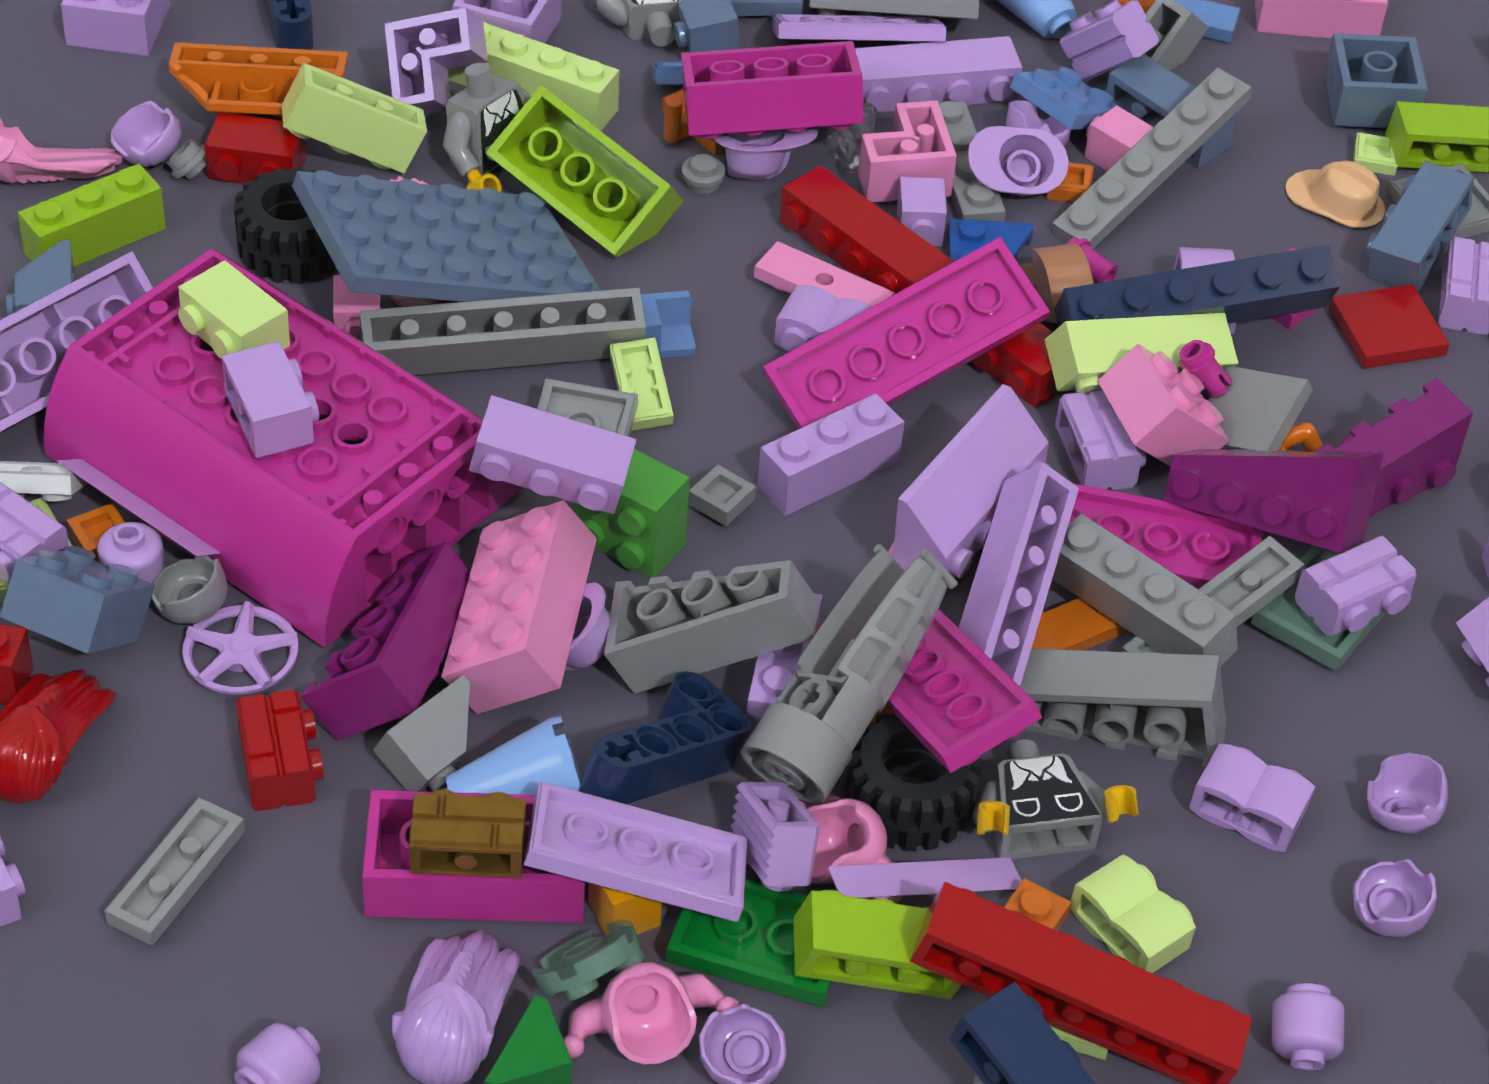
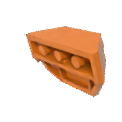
(246, 77)

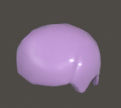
(1025, 115)
(146, 134)
(1408, 793)
(1394, 898)
(742, 1046)

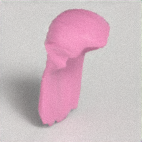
(25, 162)

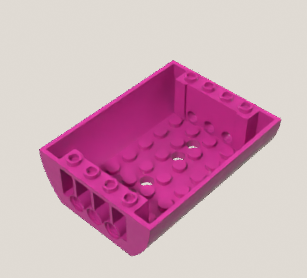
(297, 528)

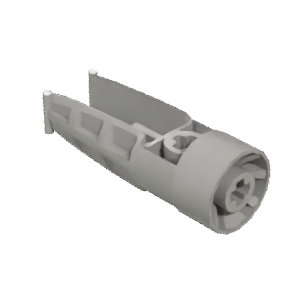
(847, 674)

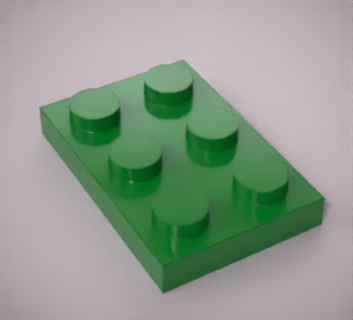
(749, 951)

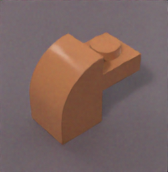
(1057, 269)

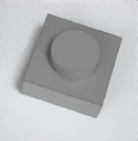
(722, 495)

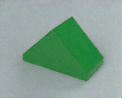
(534, 1051)

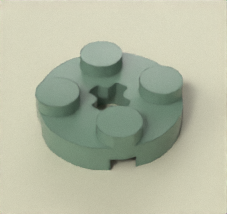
(584, 958)

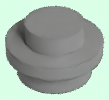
(187, 160)
(703, 173)

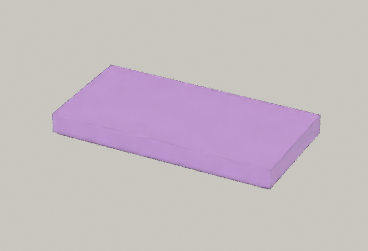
(858, 27)
(637, 851)

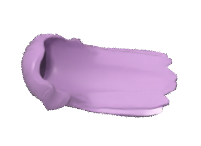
(453, 1007)

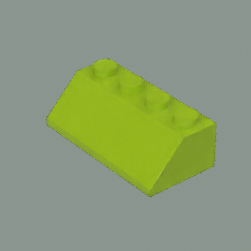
(584, 174)

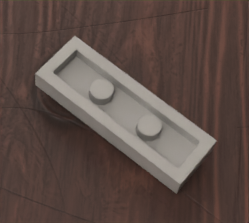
(175, 871)

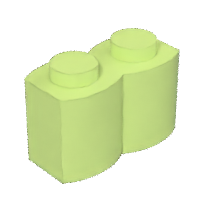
(1132, 915)

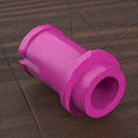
(1101, 268)
(1200, 360)

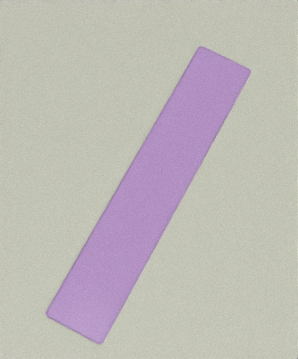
(139, 507)
(924, 877)

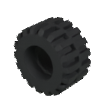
(276, 231)
(910, 811)

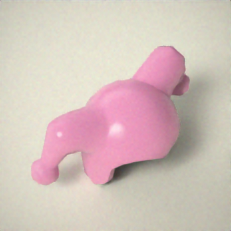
(847, 836)
(646, 1012)

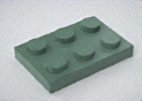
(1293, 626)

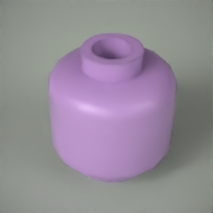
(133, 546)
(1308, 1026)

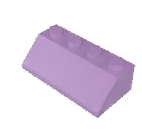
(959, 491)

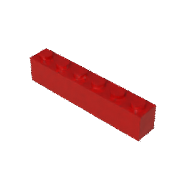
(1082, 988)

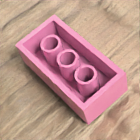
(521, 606)

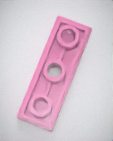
(788, 267)

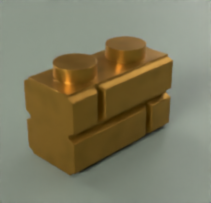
(467, 834)

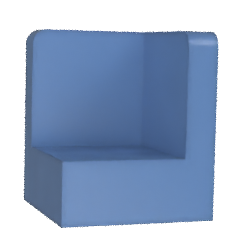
(668, 321)

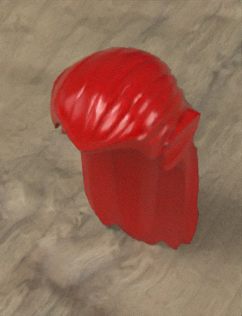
(42, 728)

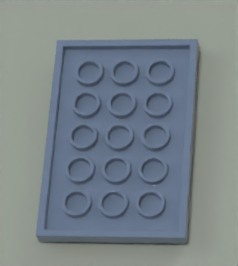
(440, 239)

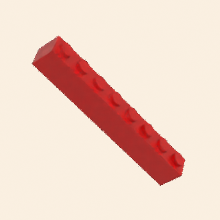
(894, 257)

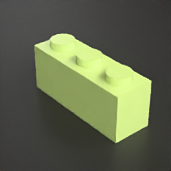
(353, 119)

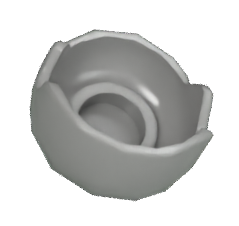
(190, 590)

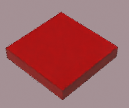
(1388, 326)

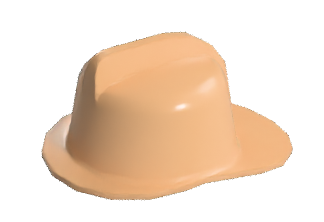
(1340, 192)

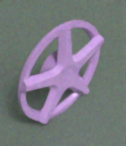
(241, 649)

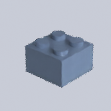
(1370, 75)
(77, 599)

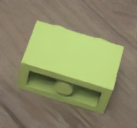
(231, 311)

